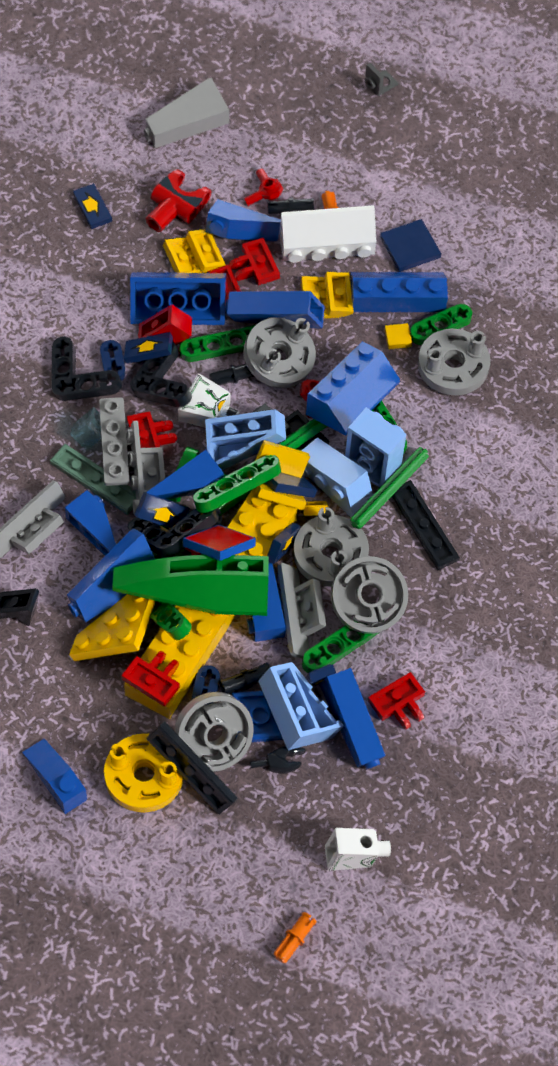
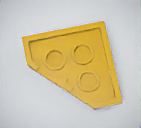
(115, 631)

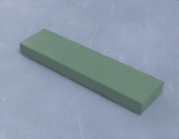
(92, 477)

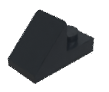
(19, 604)

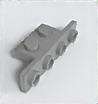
(114, 441)
(146, 464)
(33, 522)
(301, 607)

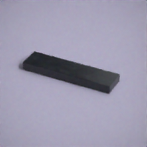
(425, 526)
(192, 768)

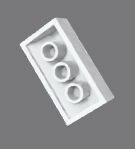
(328, 233)

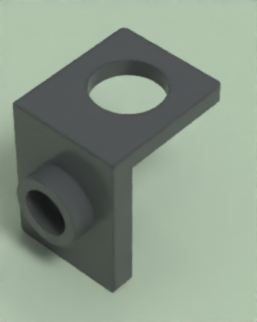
(374, 80)

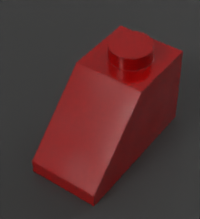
(168, 320)

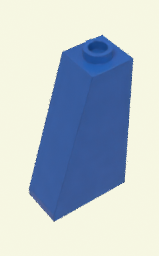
(262, 305)
(95, 590)
(349, 707)

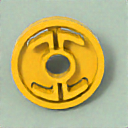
(123, 763)

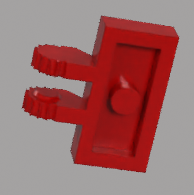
(259, 260)
(149, 430)
(150, 680)
(397, 696)

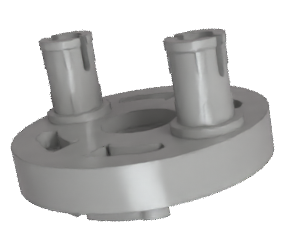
(290, 339)
(458, 345)
(326, 533)
(349, 602)
(229, 714)

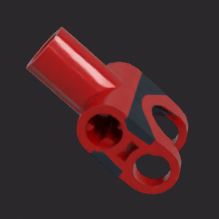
(175, 202)

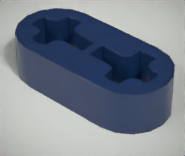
(118, 359)
(199, 684)

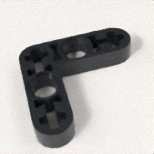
(70, 378)
(147, 383)
(170, 541)

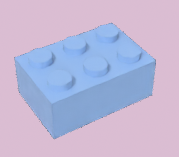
(375, 445)

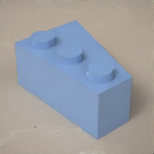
(241, 436)
(337, 476)
(296, 708)

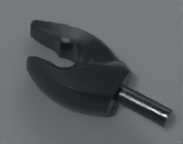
(277, 760)

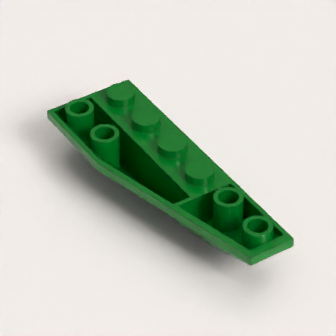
(200, 583)

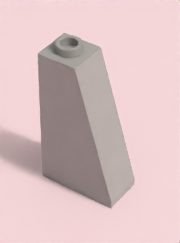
(188, 115)

